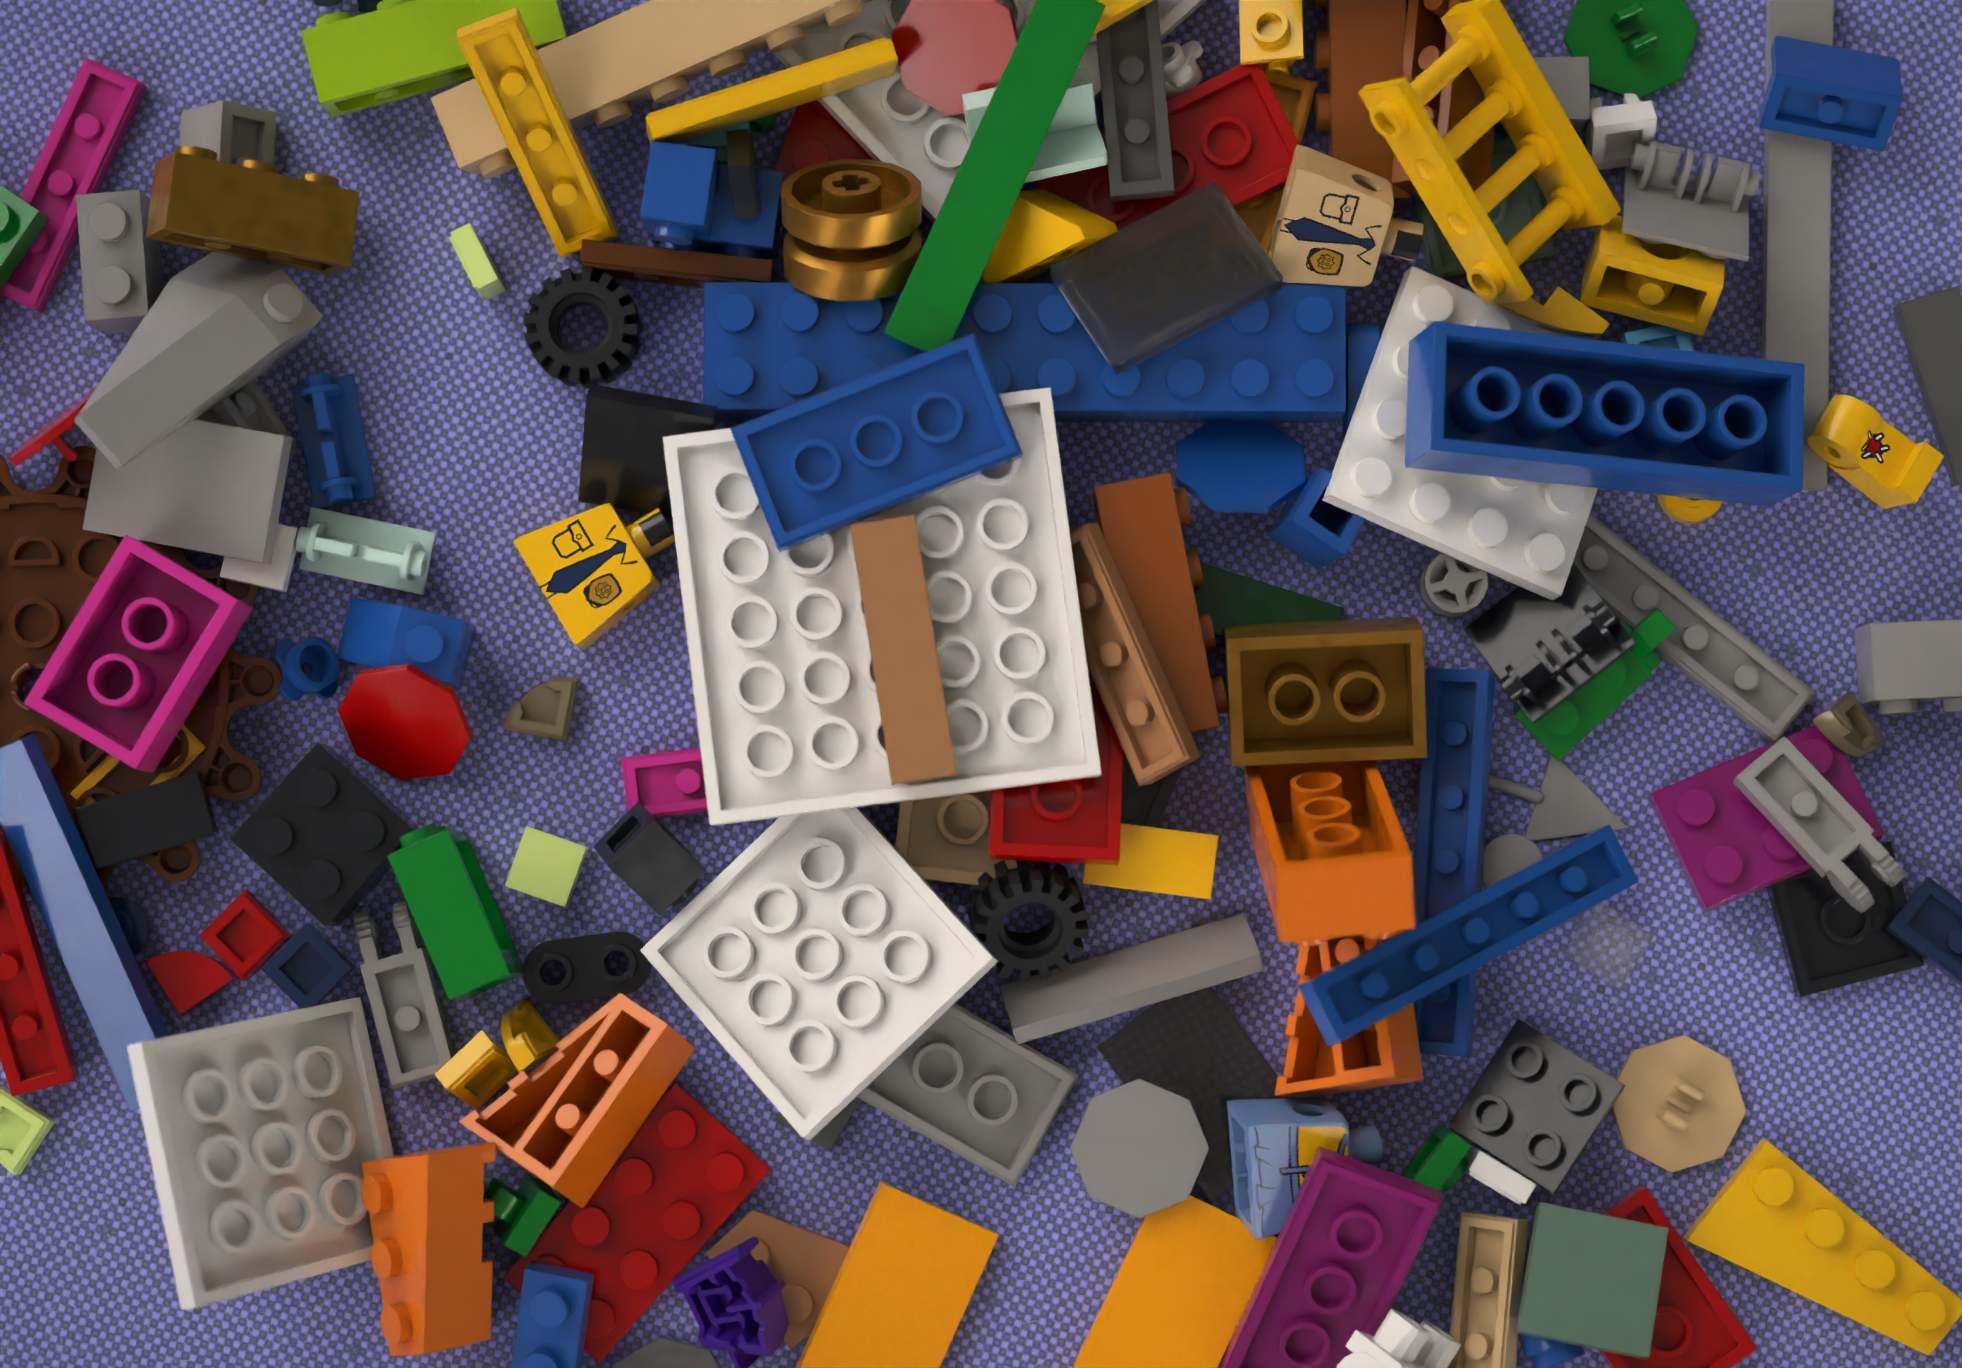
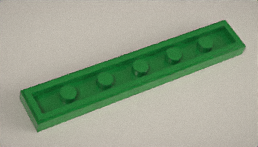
(993, 172)

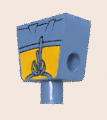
(1275, 1147)

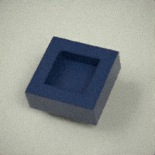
(308, 967)

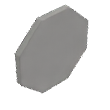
(1139, 1148)

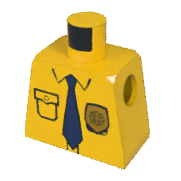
(595, 567)

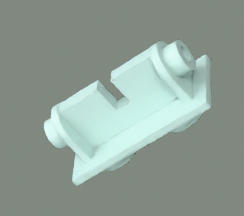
(365, 550)

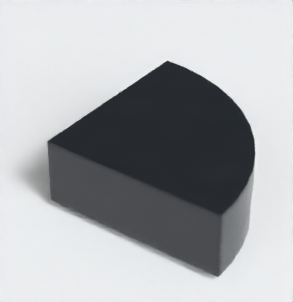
(742, 174)

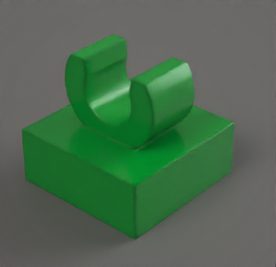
(521, 1212)

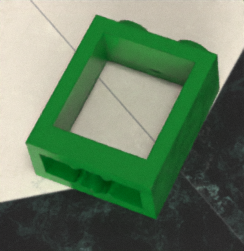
(455, 911)

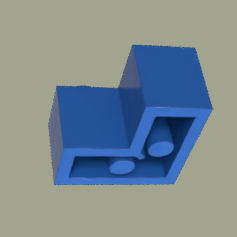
(692, 207)

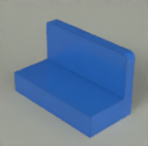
(1831, 93)

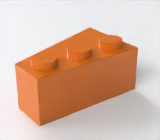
(1369, 1059)
(586, 1099)

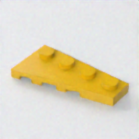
(1812, 1243)

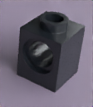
(650, 859)

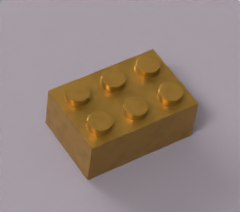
(1325, 691)

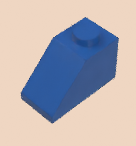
(398, 635)

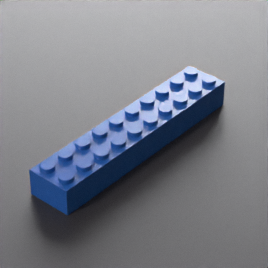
(1260, 364)

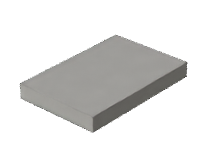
(196, 491)
(974, 1092)

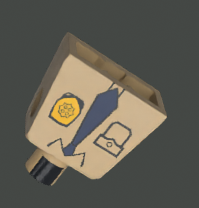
(1337, 223)

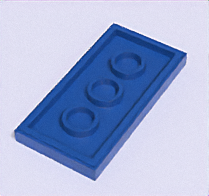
(876, 442)

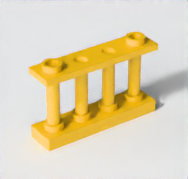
(1534, 121)

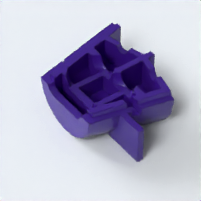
(736, 1304)

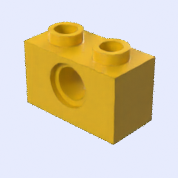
(1651, 281)

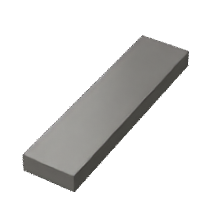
(1132, 978)

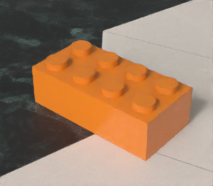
(1329, 851)

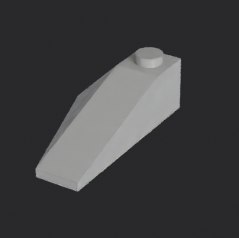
(193, 349)

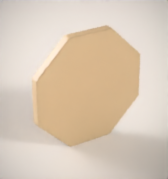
(1678, 1103)

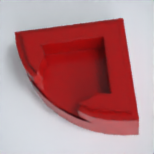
(189, 977)

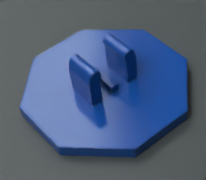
(1240, 466)

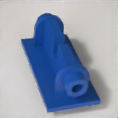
(333, 440)

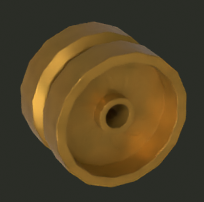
(851, 229)

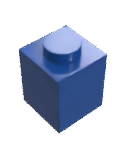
(1314, 527)

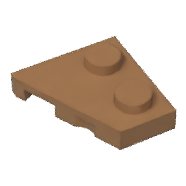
(793, 1254)

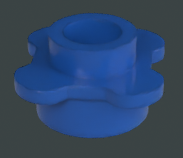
(320, 661)

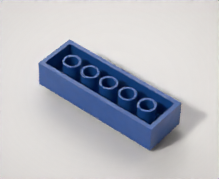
(1604, 414)

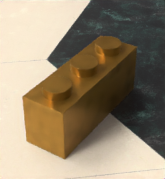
(252, 211)

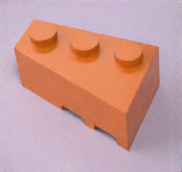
(429, 1246)

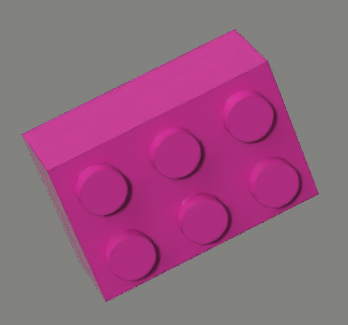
(138, 655)

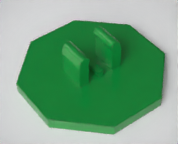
(1632, 43)

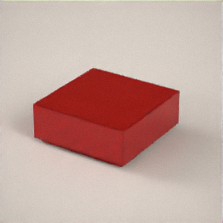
(245, 935)

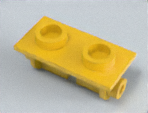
(1271, 34)

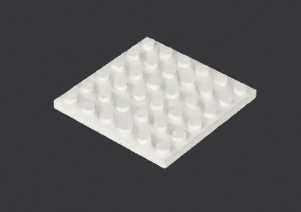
(787, 653)

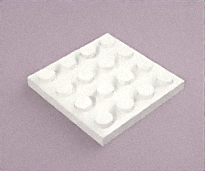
(1493, 523)
(818, 960)
(262, 1147)

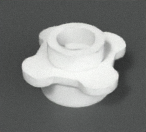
(1180, 67)

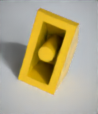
(1041, 233)

